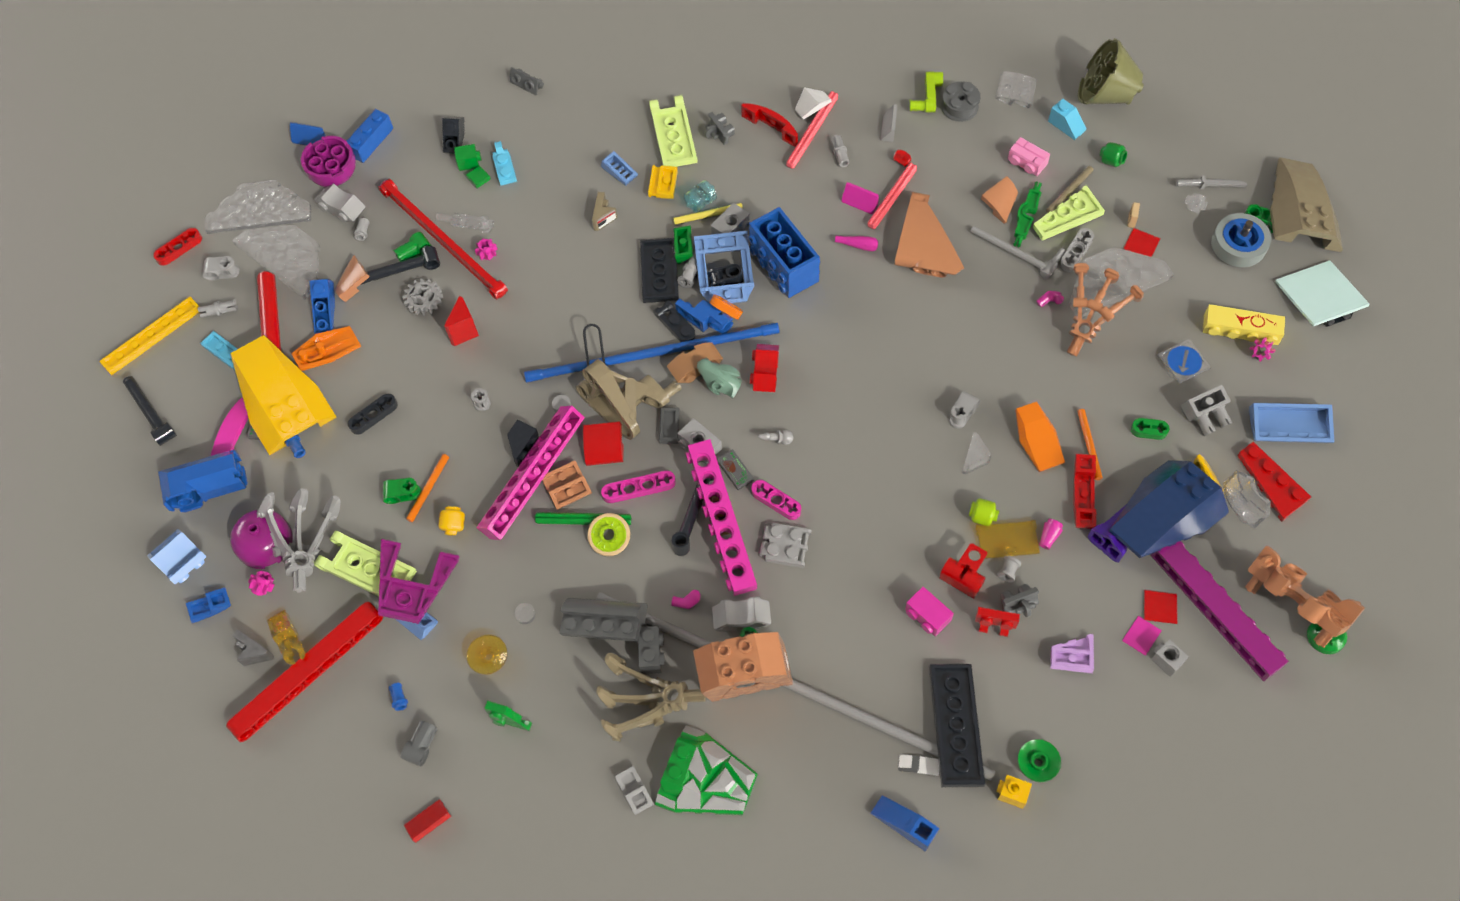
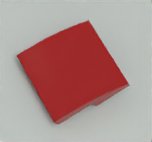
(603, 443)

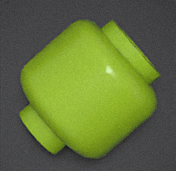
(983, 512)

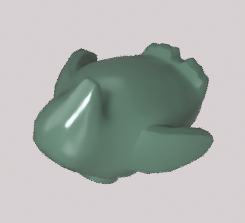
(720, 377)

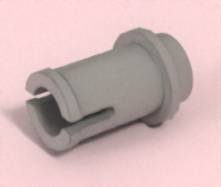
(361, 231)

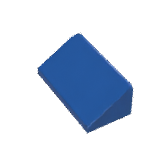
(305, 134)

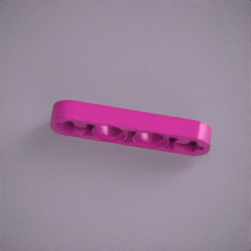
(639, 490)

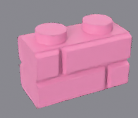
(1028, 156)

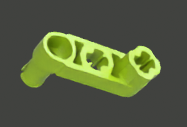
(932, 80)

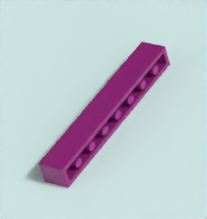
(1221, 610)

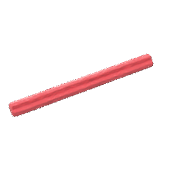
(810, 132)

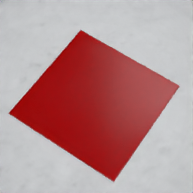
(1141, 242)
(1160, 607)

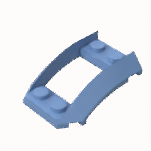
(725, 243)

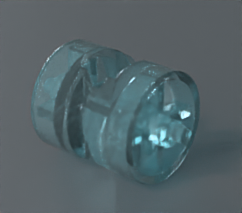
(700, 196)

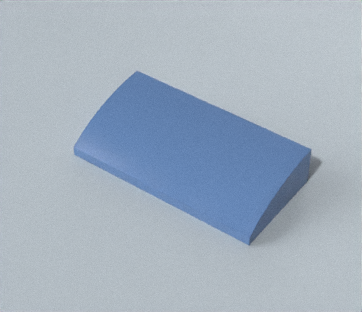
(1292, 422)

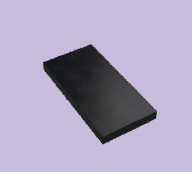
(659, 270)

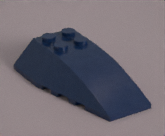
(1169, 508)

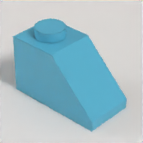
(1067, 119)

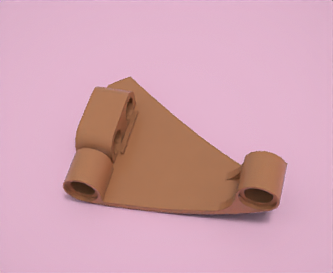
(925, 243)

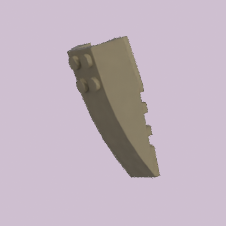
(1303, 205)

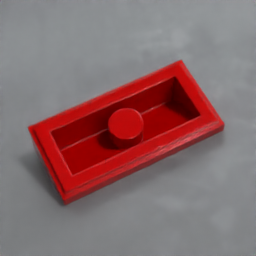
(427, 821)

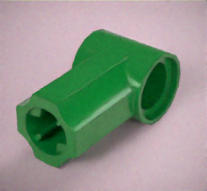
(413, 247)

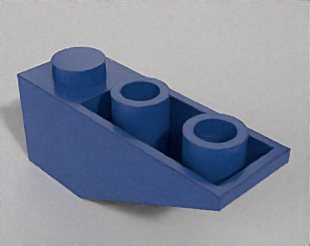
(322, 304)
(905, 822)

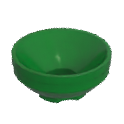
(1334, 645)

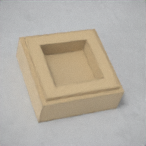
(1133, 215)

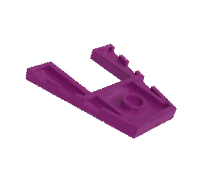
(405, 598)

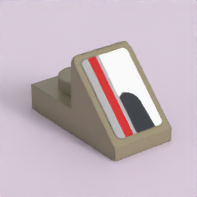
(602, 213)

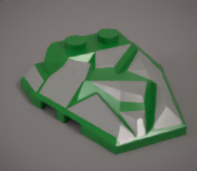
(704, 777)

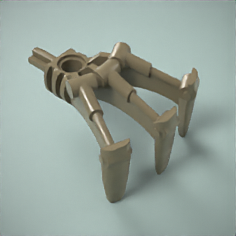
(653, 700)

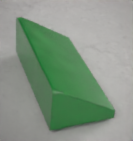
(683, 243)

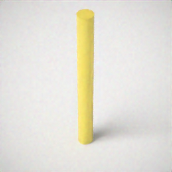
(700, 215)

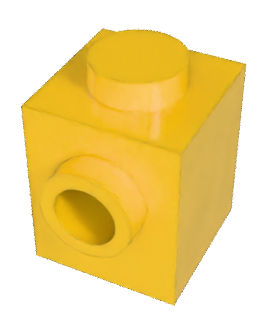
(1013, 791)

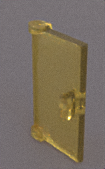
(1008, 538)

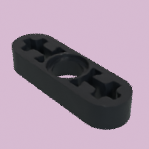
(364, 426)

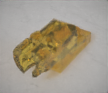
(285, 636)

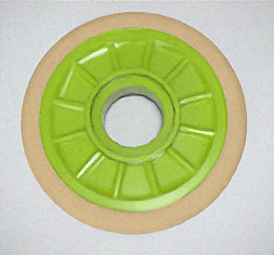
(617, 543)

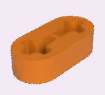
(725, 306)

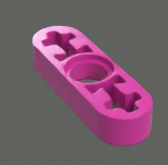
(761, 496)

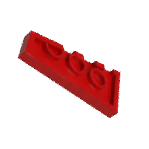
(1277, 485)

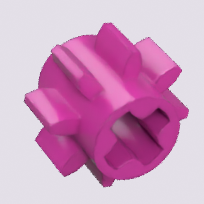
(486, 249)
(1268, 345)
(261, 583)

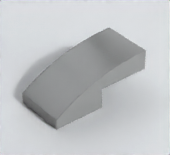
(634, 790)

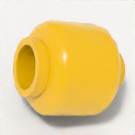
(451, 520)

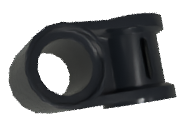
(725, 275)

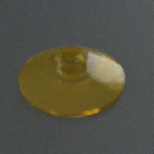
(483, 646)

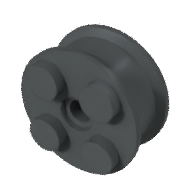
(960, 101)

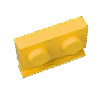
(663, 182)

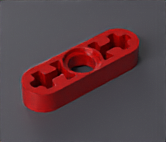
(169, 257)

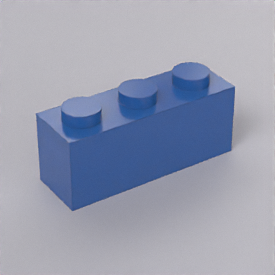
(370, 135)

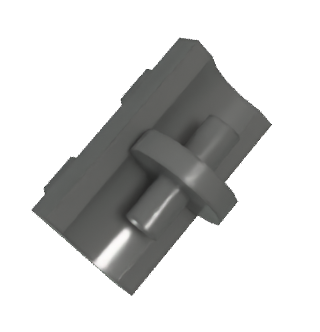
(716, 129)
(1022, 602)

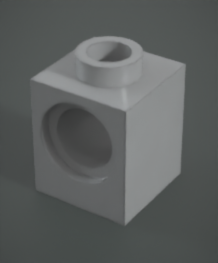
(1169, 666)

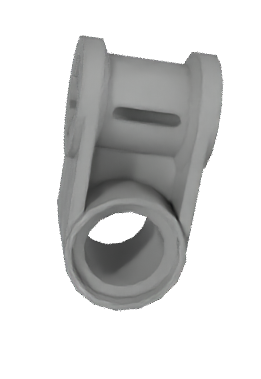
(218, 268)
(963, 409)

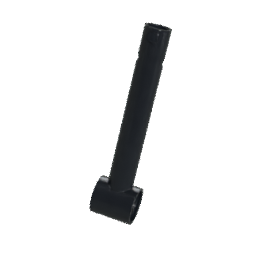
(428, 258)
(162, 431)
(687, 524)

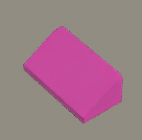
(860, 198)

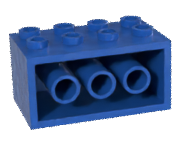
(784, 252)

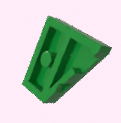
(504, 715)

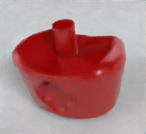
(902, 157)

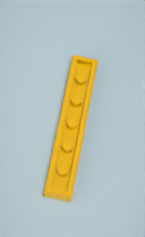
(150, 336)

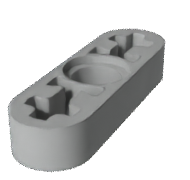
(1077, 243)

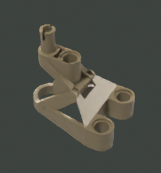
(601, 380)

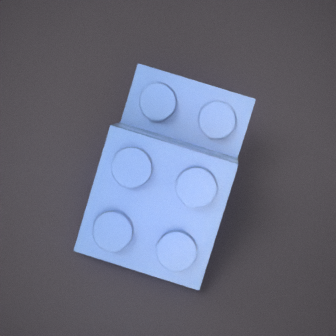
(177, 557)

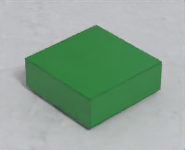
(478, 176)

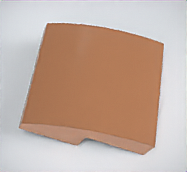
(566, 485)

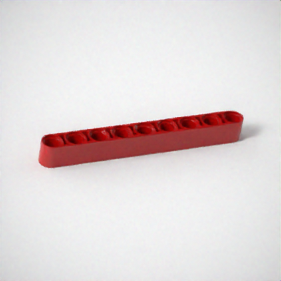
(304, 672)

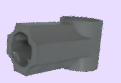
(417, 749)

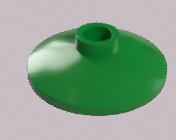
(1044, 752)

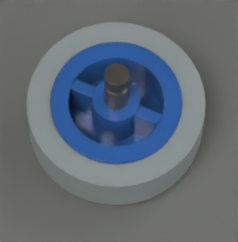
(1241, 240)

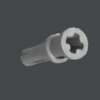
(689, 271)

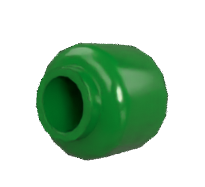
(1113, 154)

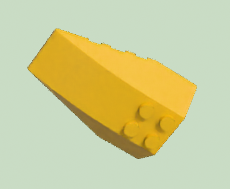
(277, 394)

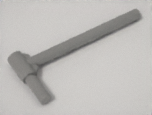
(1046, 267)

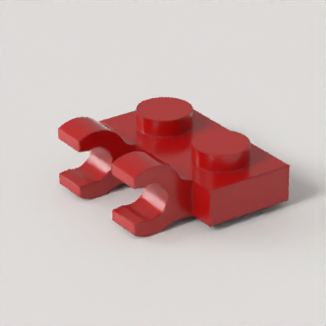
(990, 617)

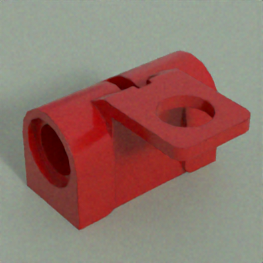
(964, 573)

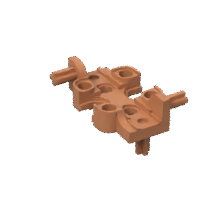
(1326, 610)

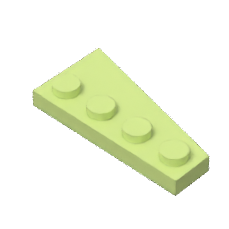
(1074, 212)

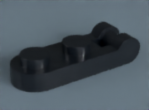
(675, 322)

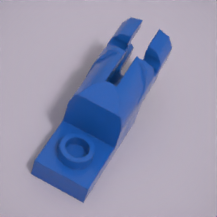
(704, 316)

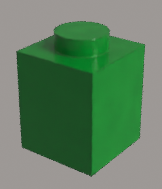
(467, 157)

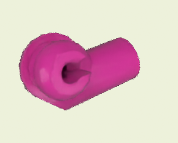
(1053, 296)
(688, 601)

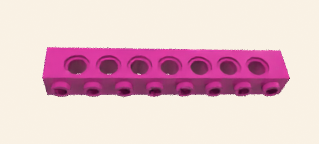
(704, 452)
(530, 473)

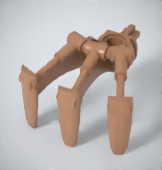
(1095, 305)

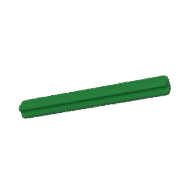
(572, 518)

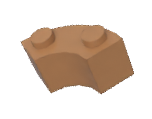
(685, 365)

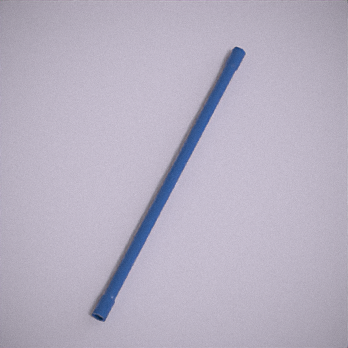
(764, 330)

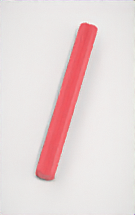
(892, 196)

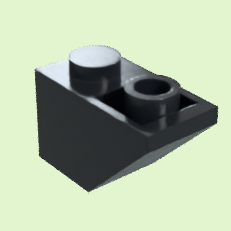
(453, 133)
(521, 440)

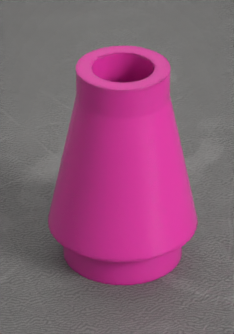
(1051, 531)

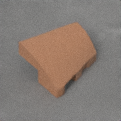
(1001, 198)
(351, 279)

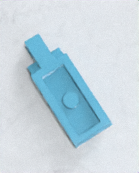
(503, 165)

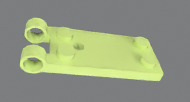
(673, 140)
(367, 572)

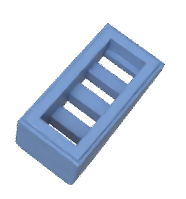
(614, 157)

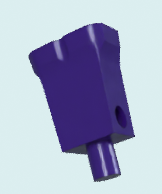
(1106, 541)

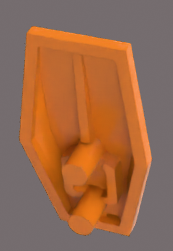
(325, 348)
(1038, 437)

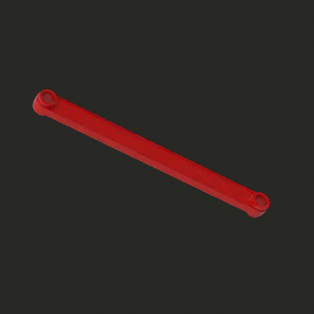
(496, 288)

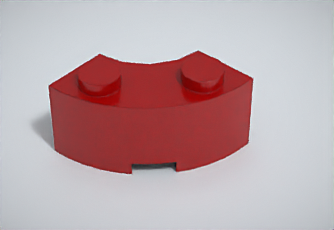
(765, 369)

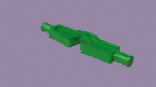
(1025, 221)

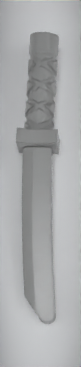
(1202, 182)

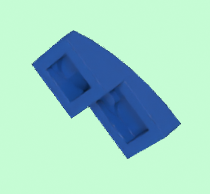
(208, 606)

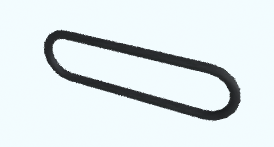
(585, 343)

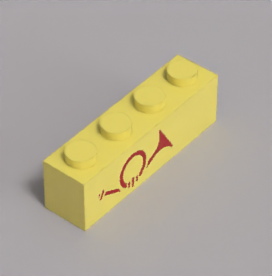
(1243, 324)

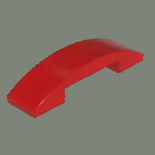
(756, 112)
(1084, 491)

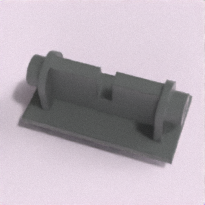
(525, 81)

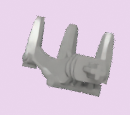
(297, 550)

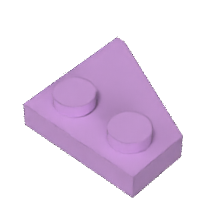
(1074, 655)

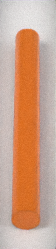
(1089, 441)
(427, 488)

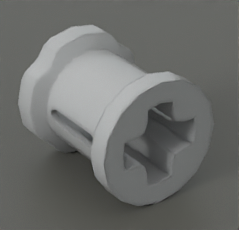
(478, 400)
(1009, 569)

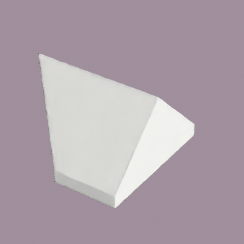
(810, 102)

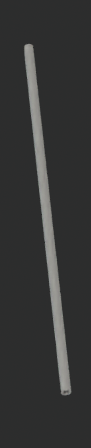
(811, 693)

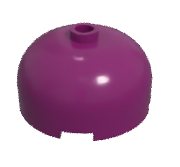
(328, 161)
(253, 542)

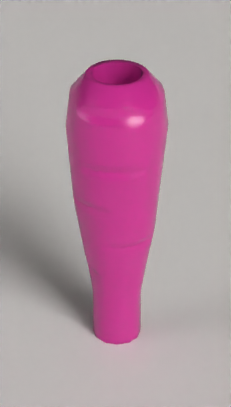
(861, 242)

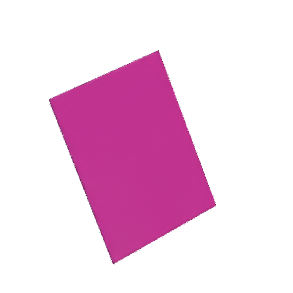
(1141, 635)

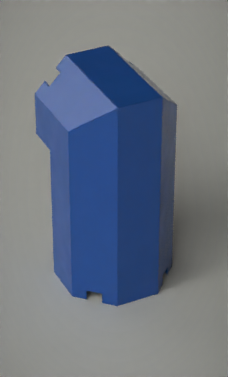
(201, 480)

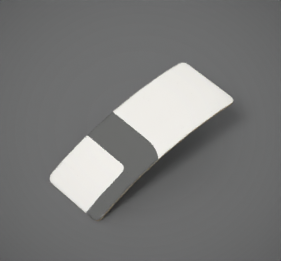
(919, 764)

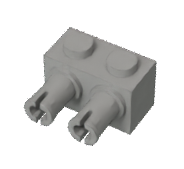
(1210, 401)

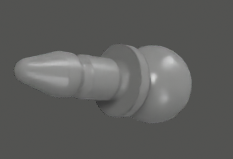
(783, 436)

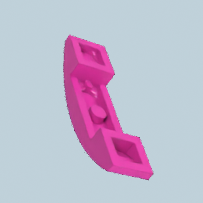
(231, 428)

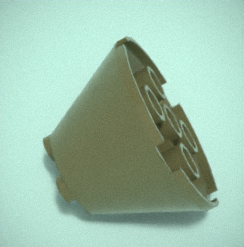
(1110, 76)

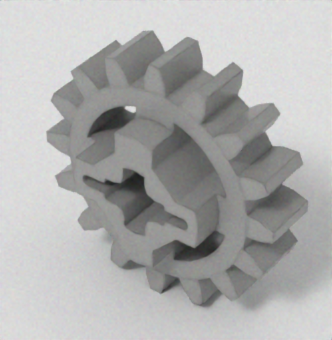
(422, 297)

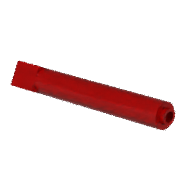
(268, 307)

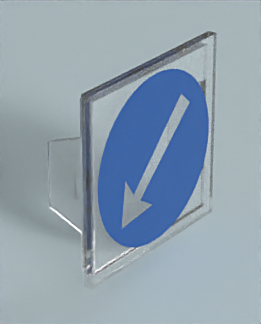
(1184, 361)

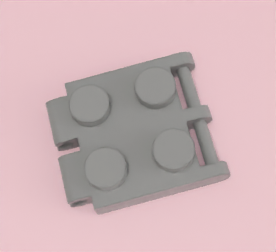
(784, 544)

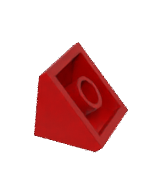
(460, 324)

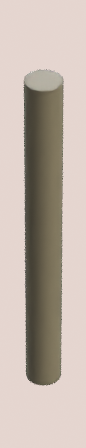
(1070, 189)

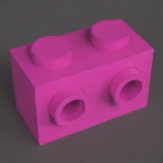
(928, 612)

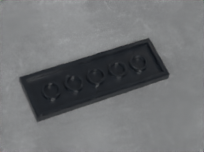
(956, 725)

